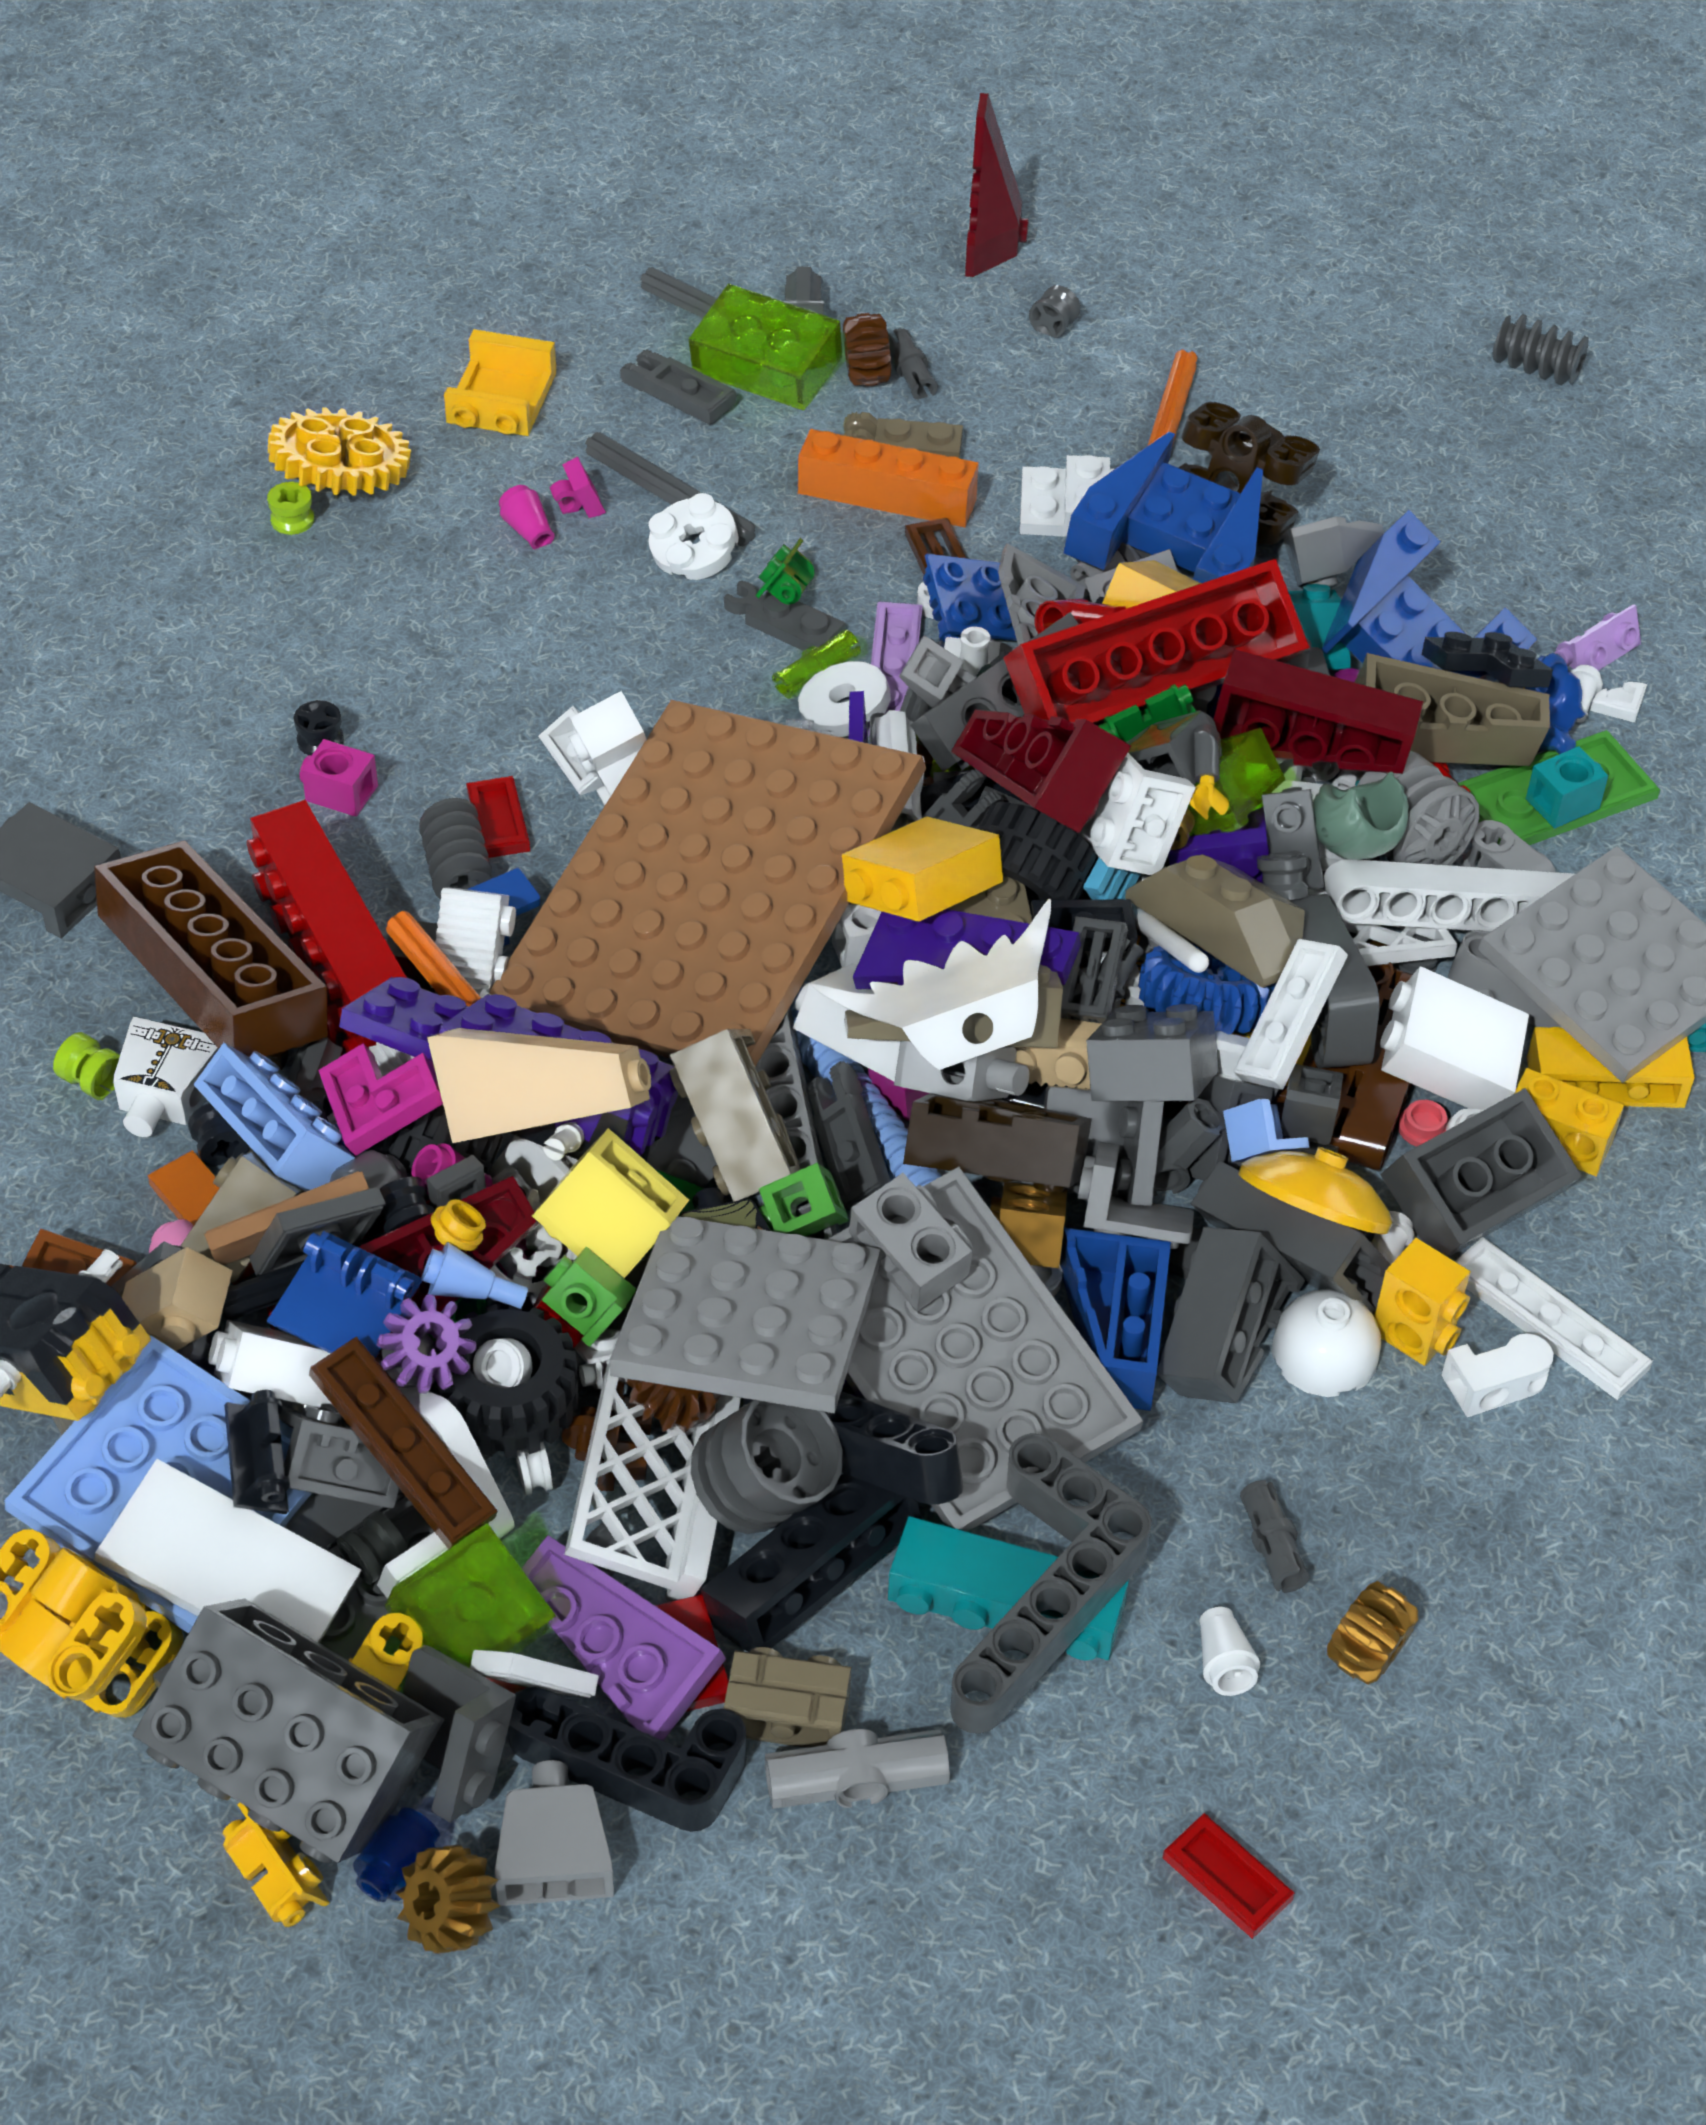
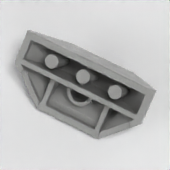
(1328, 548)

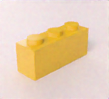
(1659, 1084)

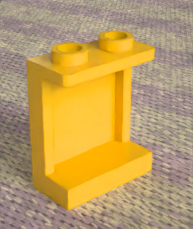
(502, 383)

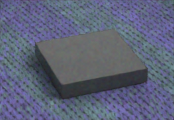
(344, 1217)

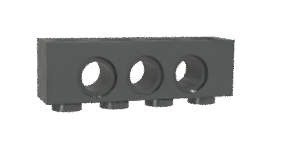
(946, 721)

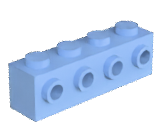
(273, 1117)

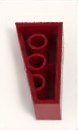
(1316, 715)
(1044, 762)

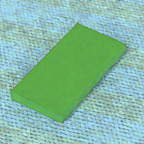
(1504, 790)

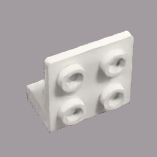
(1138, 818)

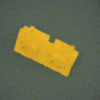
(290, 1877)

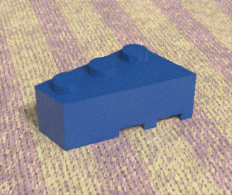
(1118, 1304)

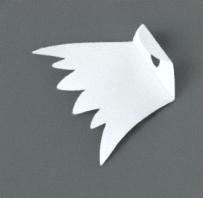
(939, 1000)

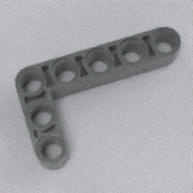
(1060, 1586)

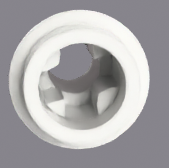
(1227, 1653)

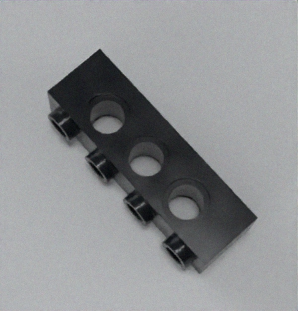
(805, 1562)

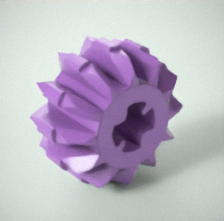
(447, 1344)

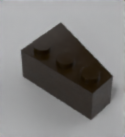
(998, 1141)

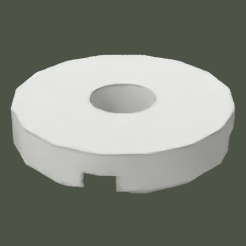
(827, 687)

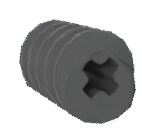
(1540, 350)
(454, 845)

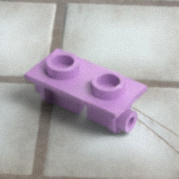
(1604, 641)

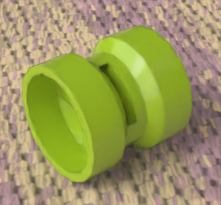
(85, 1063)

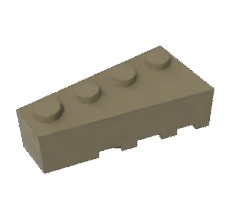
(1464, 715)

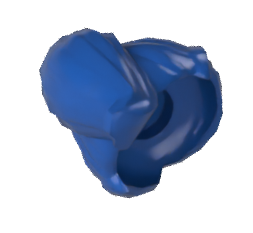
(1564, 704)

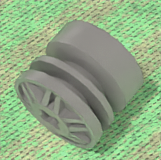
(1439, 814)

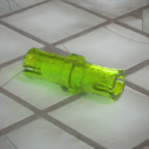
(815, 660)

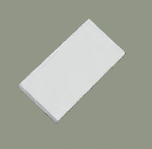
(205, 1552)

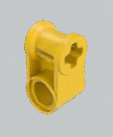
(380, 1664)

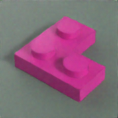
(374, 1105)

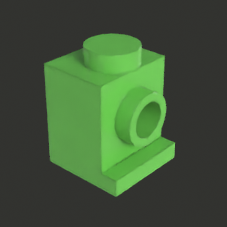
(808, 1184)
(602, 1289)

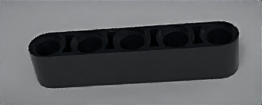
(897, 1451)

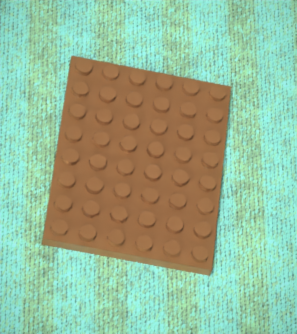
(707, 881)

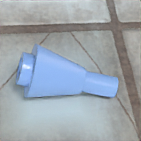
(459, 1275)

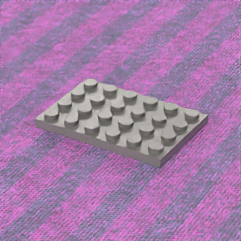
(986, 1361)

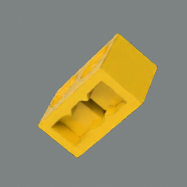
(1578, 1118)
(1422, 1302)

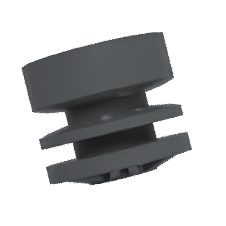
(765, 1465)

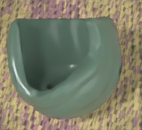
(1361, 819)

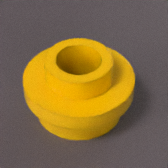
(458, 1225)

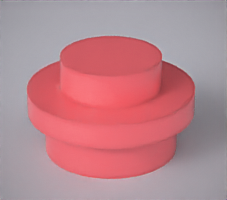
(1422, 1122)

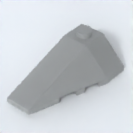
(1028, 585)

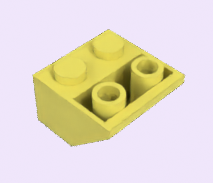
(611, 1205)

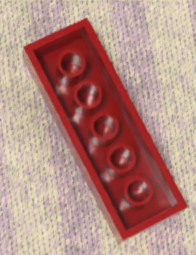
(1156, 644)
(319, 909)

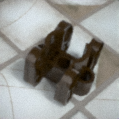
(1283, 460)

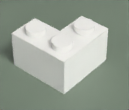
(607, 741)

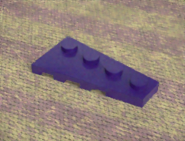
(933, 939)

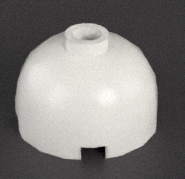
(1327, 1343)

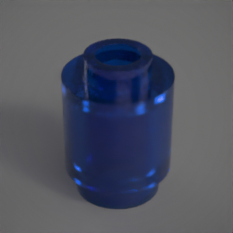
(392, 1849)

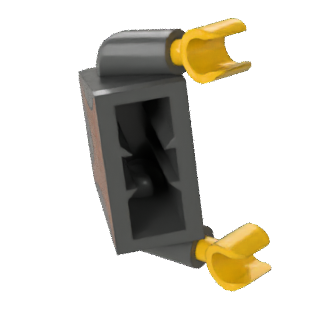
(1186, 749)

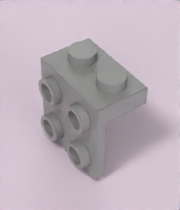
(1118, 1217)

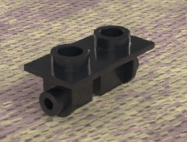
(257, 1454)

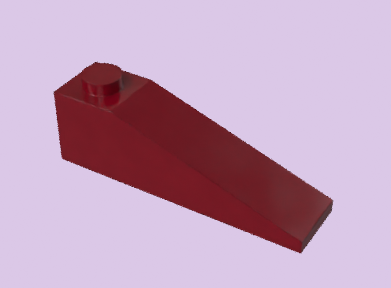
(994, 198)
(507, 1223)

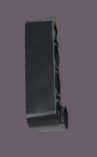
(552, 1728)

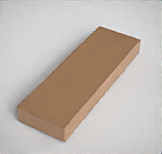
(241, 1236)

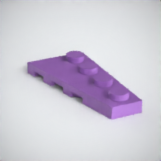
(642, 1655)

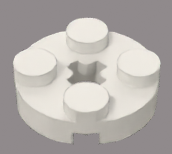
(690, 517)

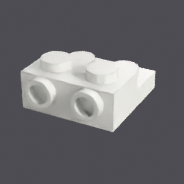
(1054, 493)

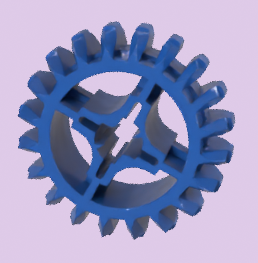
(1219, 989)

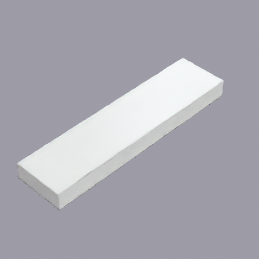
(1550, 1315)

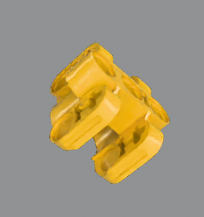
(79, 1626)

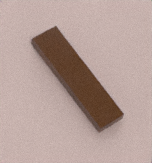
(402, 1442)

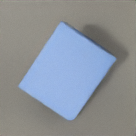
(1256, 1131)

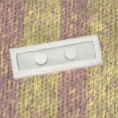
(1290, 1013)

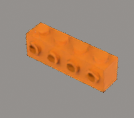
(887, 477)

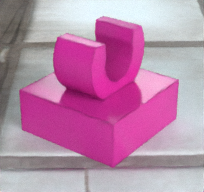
(578, 490)

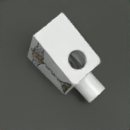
(159, 1073)

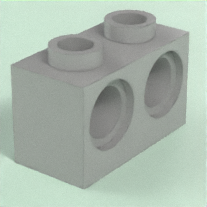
(906, 1242)

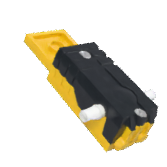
(64, 1338)

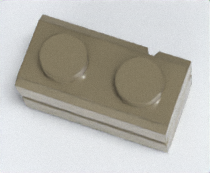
(788, 1697)

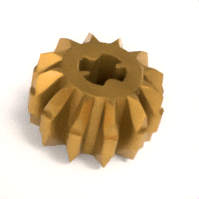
(1372, 1632)
(447, 1899)

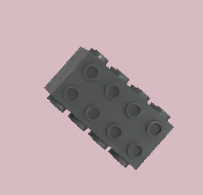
(286, 1729)

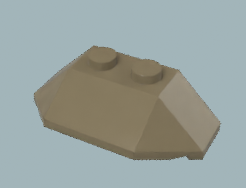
(1224, 915)

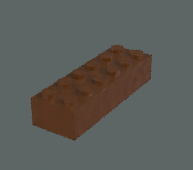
(211, 951)

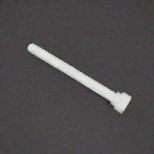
(1170, 941)

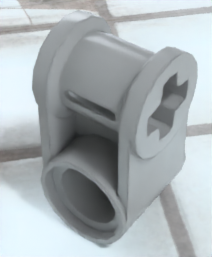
(1509, 854)

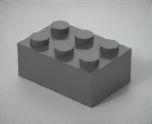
(1481, 1174)

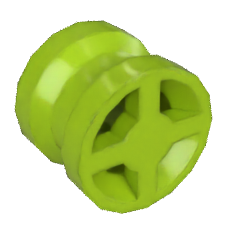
(290, 508)

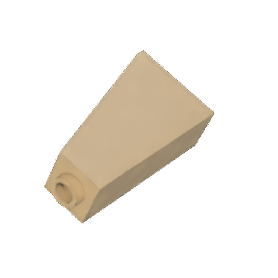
(527, 1081)

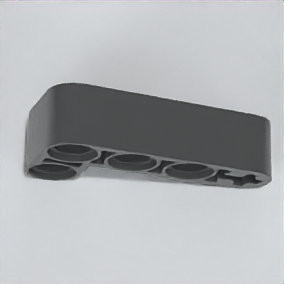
(1350, 1015)

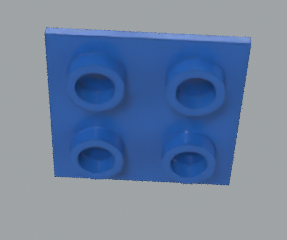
(967, 596)
(342, 1295)

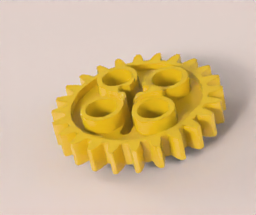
(338, 451)

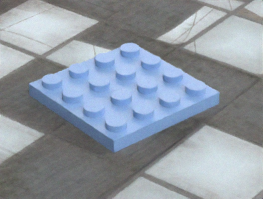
(153, 1412)

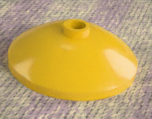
(1319, 1187)

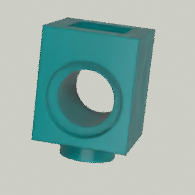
(1566, 787)

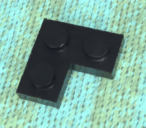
(1490, 654)

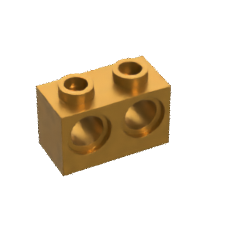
(1032, 1221)

